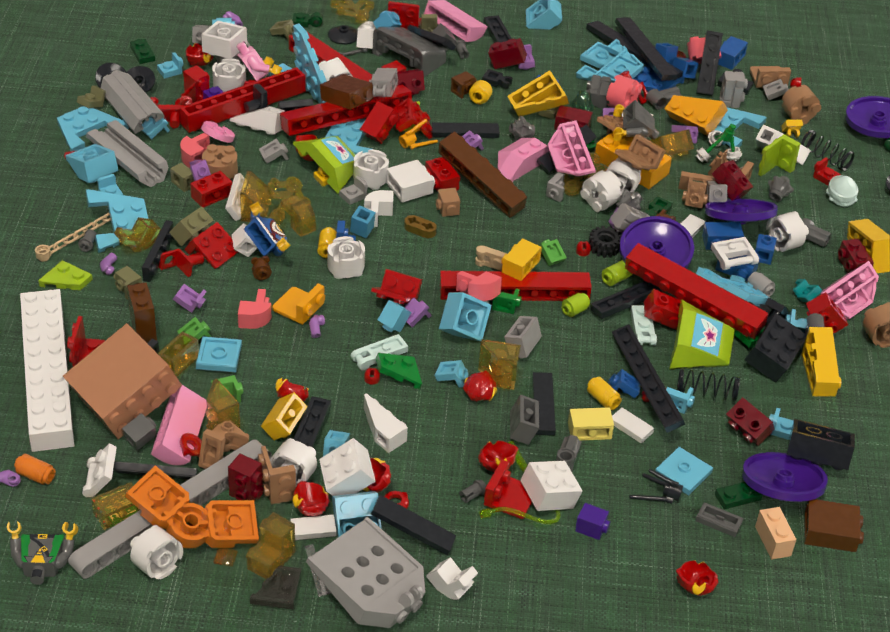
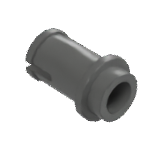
(461, 48)
(86, 243)
(476, 489)

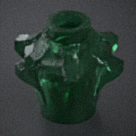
(582, 101)

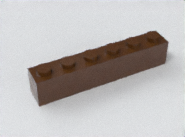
(482, 174)

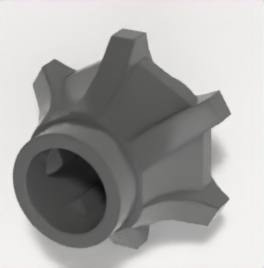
(521, 129)
(779, 188)
(631, 199)

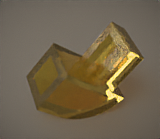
(301, 213)
(140, 236)

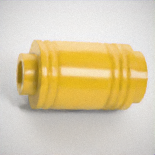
(326, 237)
(604, 393)

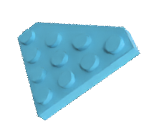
(306, 62)

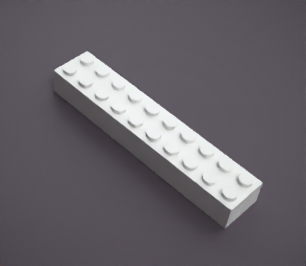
(45, 365)

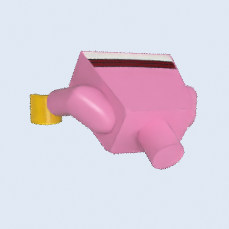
(255, 64)

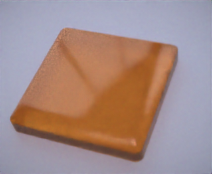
(225, 557)

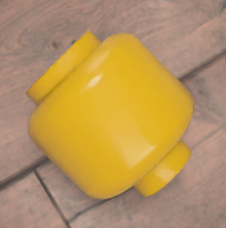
(480, 92)

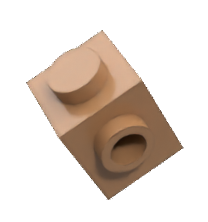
(448, 202)

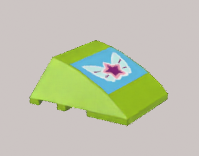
(332, 156)
(700, 340)

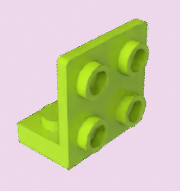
(780, 153)

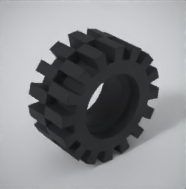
(610, 246)

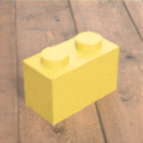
(591, 423)

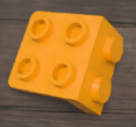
(300, 304)

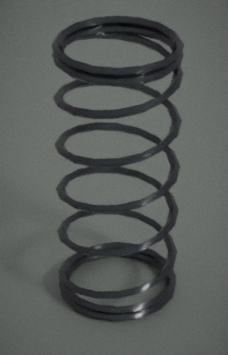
(811, 139)
(680, 384)

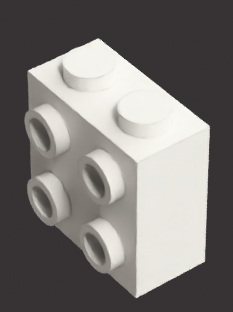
(410, 180)

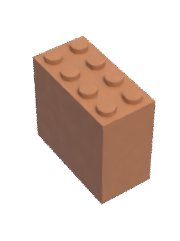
(122, 380)

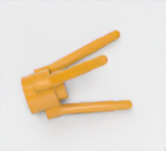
(409, 138)

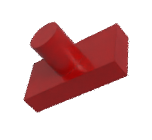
(171, 114)

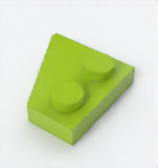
(66, 276)

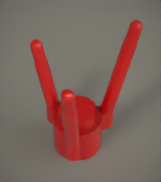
(184, 99)

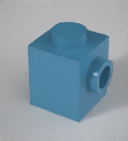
(387, 19)
(362, 221)

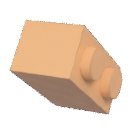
(775, 533)

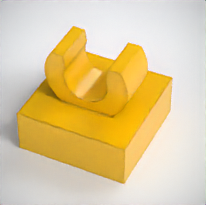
(792, 126)
(321, 177)

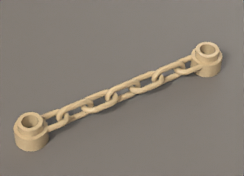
(43, 251)

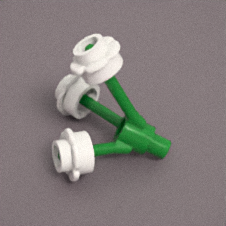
(716, 139)

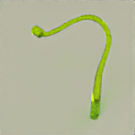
(487, 512)

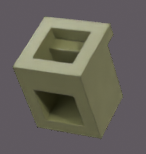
(182, 177)
(125, 277)

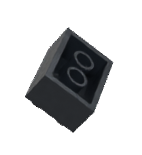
(775, 348)
(821, 444)

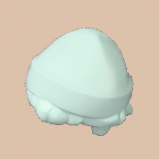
(842, 190)

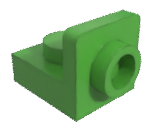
(552, 251)
(196, 328)
(232, 386)

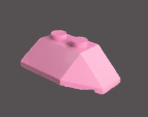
(570, 151)
(520, 157)
(854, 290)

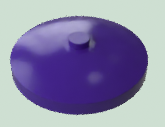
(870, 116)
(741, 210)
(660, 235)
(784, 477)

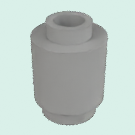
(762, 283)

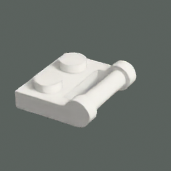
(734, 248)
(99, 470)

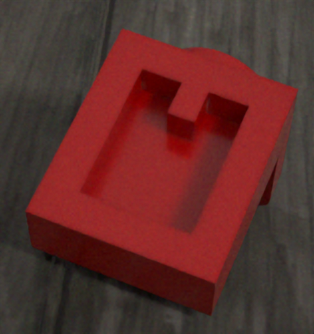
(824, 173)

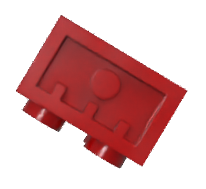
(407, 13)
(411, 113)
(214, 245)
(398, 286)
(78, 344)
(506, 491)

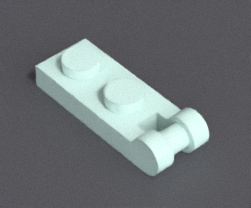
(642, 326)
(390, 345)

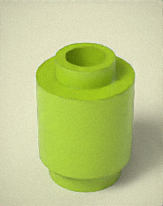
(575, 304)

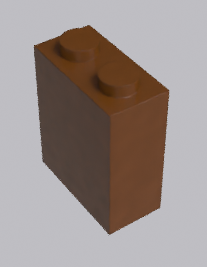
(346, 91)
(142, 311)
(833, 525)

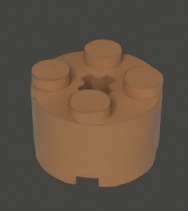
(801, 103)
(221, 159)
(878, 325)

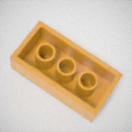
(606, 147)

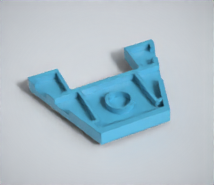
(621, 62)
(737, 118)
(80, 121)
(350, 134)
(123, 214)
(736, 286)

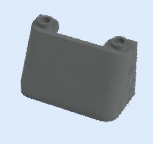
(421, 52)

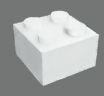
(223, 38)
(347, 469)
(551, 485)

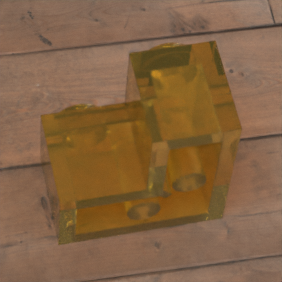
(274, 547)

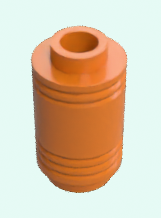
(34, 469)

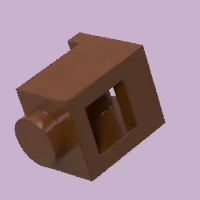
(462, 83)

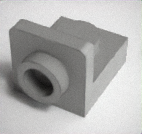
(197, 31)
(775, 89)
(273, 150)
(555, 187)
(354, 192)
(716, 192)

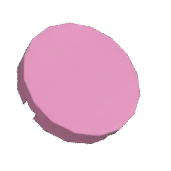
(222, 134)

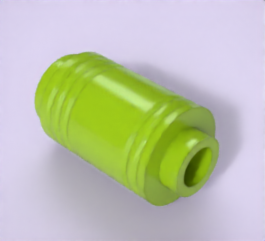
(615, 273)

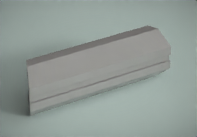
(129, 100)
(131, 153)

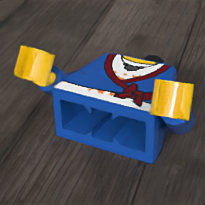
(266, 233)

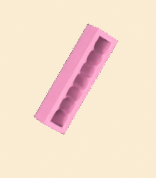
(456, 20)
(182, 416)

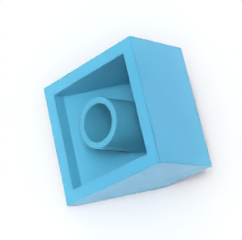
(544, 14)
(93, 162)
(465, 316)

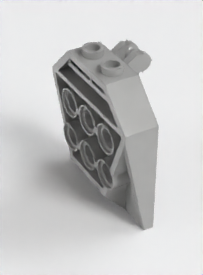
(370, 575)

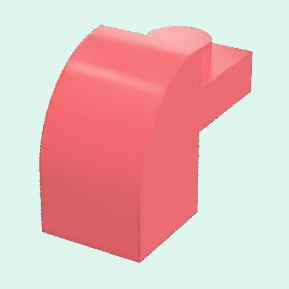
(193, 148)
(482, 287)
(255, 314)

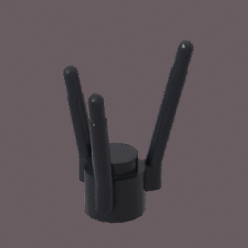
(672, 488)

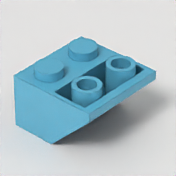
(352, 509)

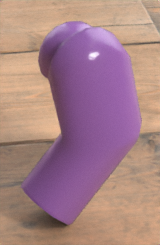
(229, 14)
(106, 263)
(314, 324)
(9, 478)

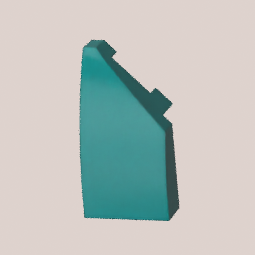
(805, 291)

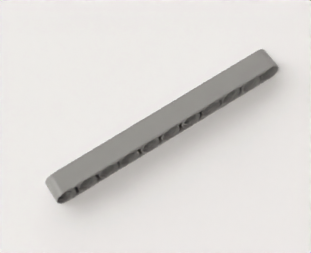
(116, 541)

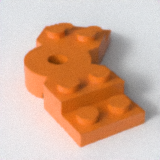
(168, 506)

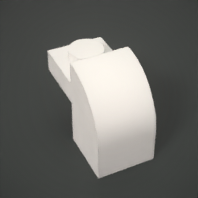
(380, 202)
(450, 579)

